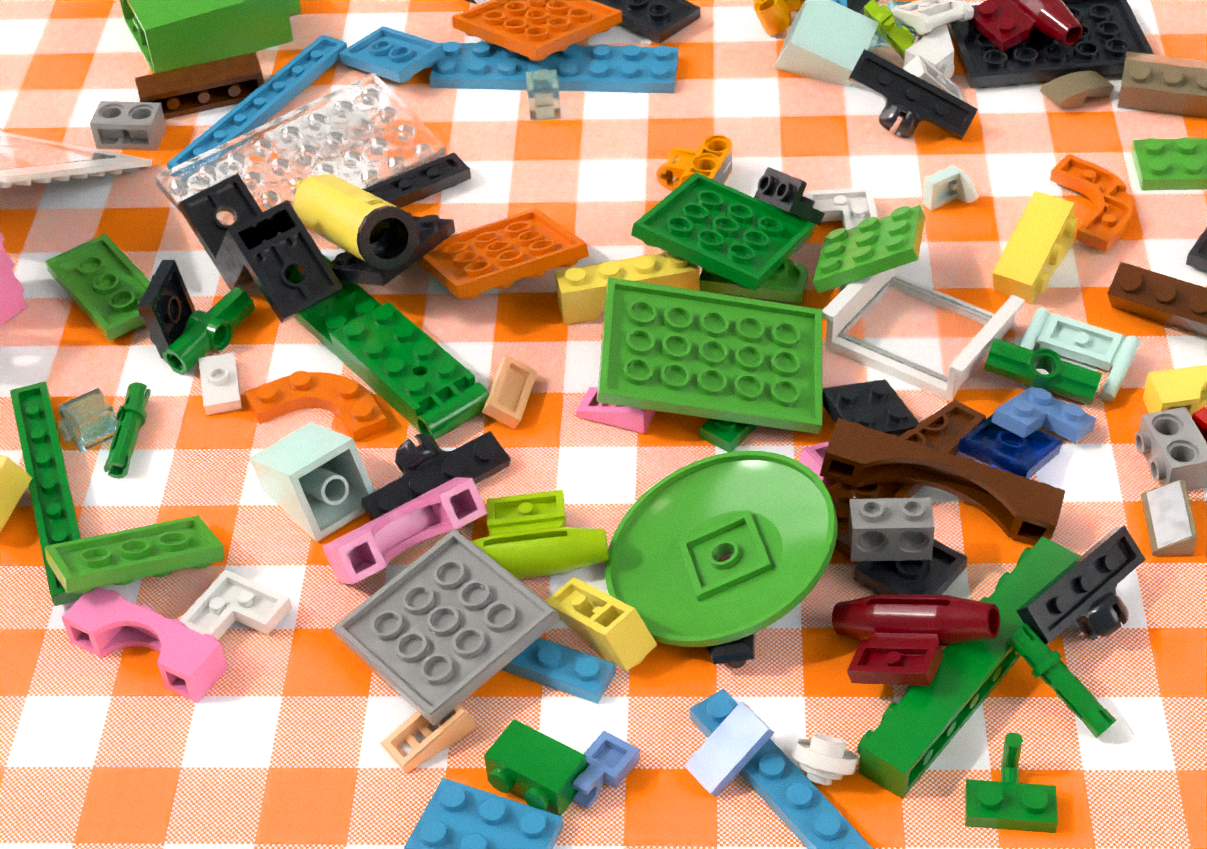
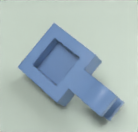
(608, 762)

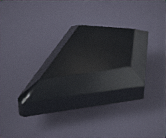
(733, 652)

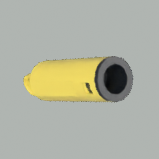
(356, 220)

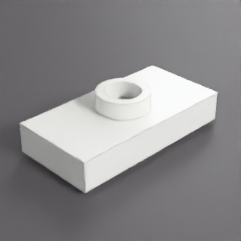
(220, 383)

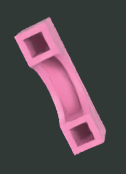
(380, 540)
(108, 622)

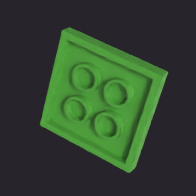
(870, 248)

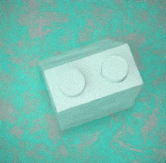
(826, 42)
(314, 478)

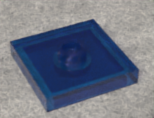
(1009, 451)

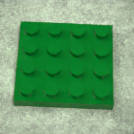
(723, 231)

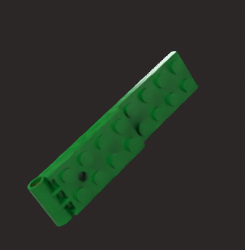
(395, 359)

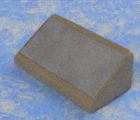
(1169, 520)

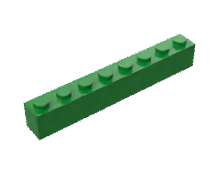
(931, 716)

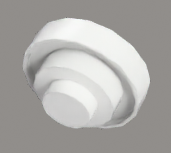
(824, 758)

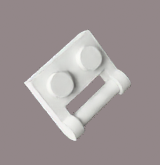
(927, 14)

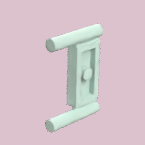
(1084, 344)

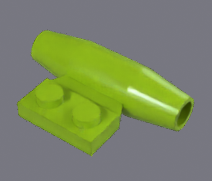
(533, 539)

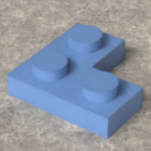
(1039, 409)

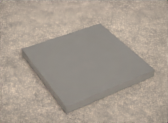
(445, 625)

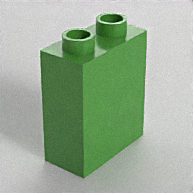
(203, 31)

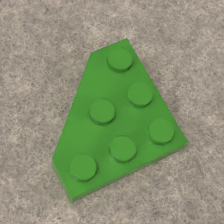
(784, 285)

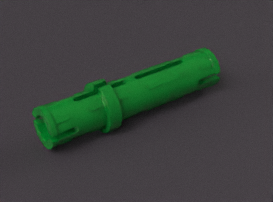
(130, 419)
(1055, 673)

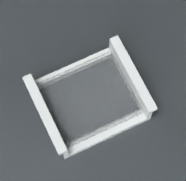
(914, 331)

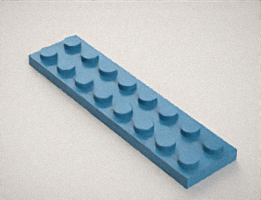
(578, 68)

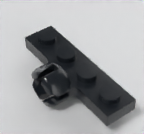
(910, 98)
(430, 466)
(1086, 591)

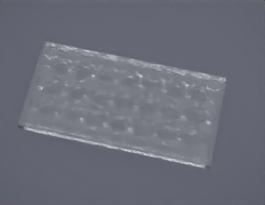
(352, 133)

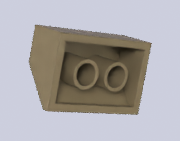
(1164, 84)

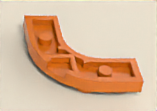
(1106, 192)
(319, 390)

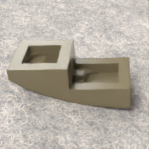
(1074, 88)

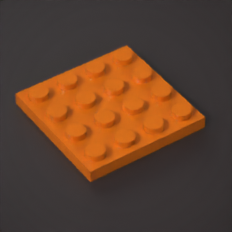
(536, 26)
(502, 254)

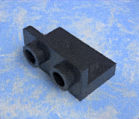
(786, 194)

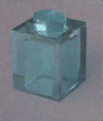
(543, 95)
(87, 420)

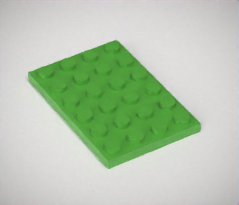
(711, 356)

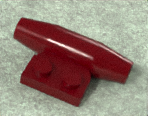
(1012, 21)
(908, 632)

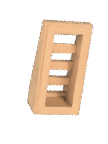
(448, 733)

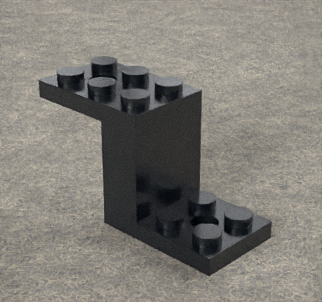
(260, 247)

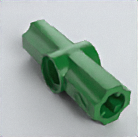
(208, 330)
(1063, 377)

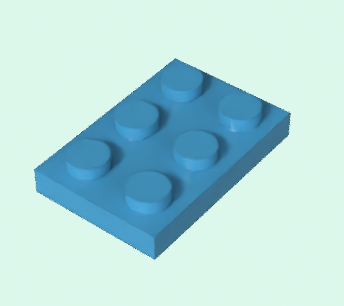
(392, 54)
(477, 819)

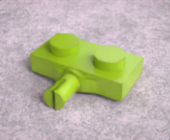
(897, 37)

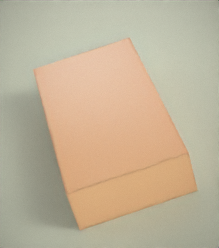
(510, 391)

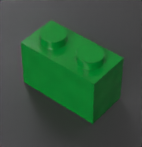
(534, 768)

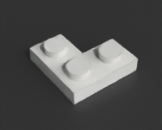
(848, 205)
(236, 599)

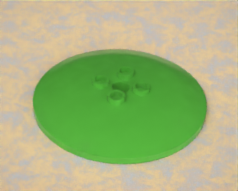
(734, 502)

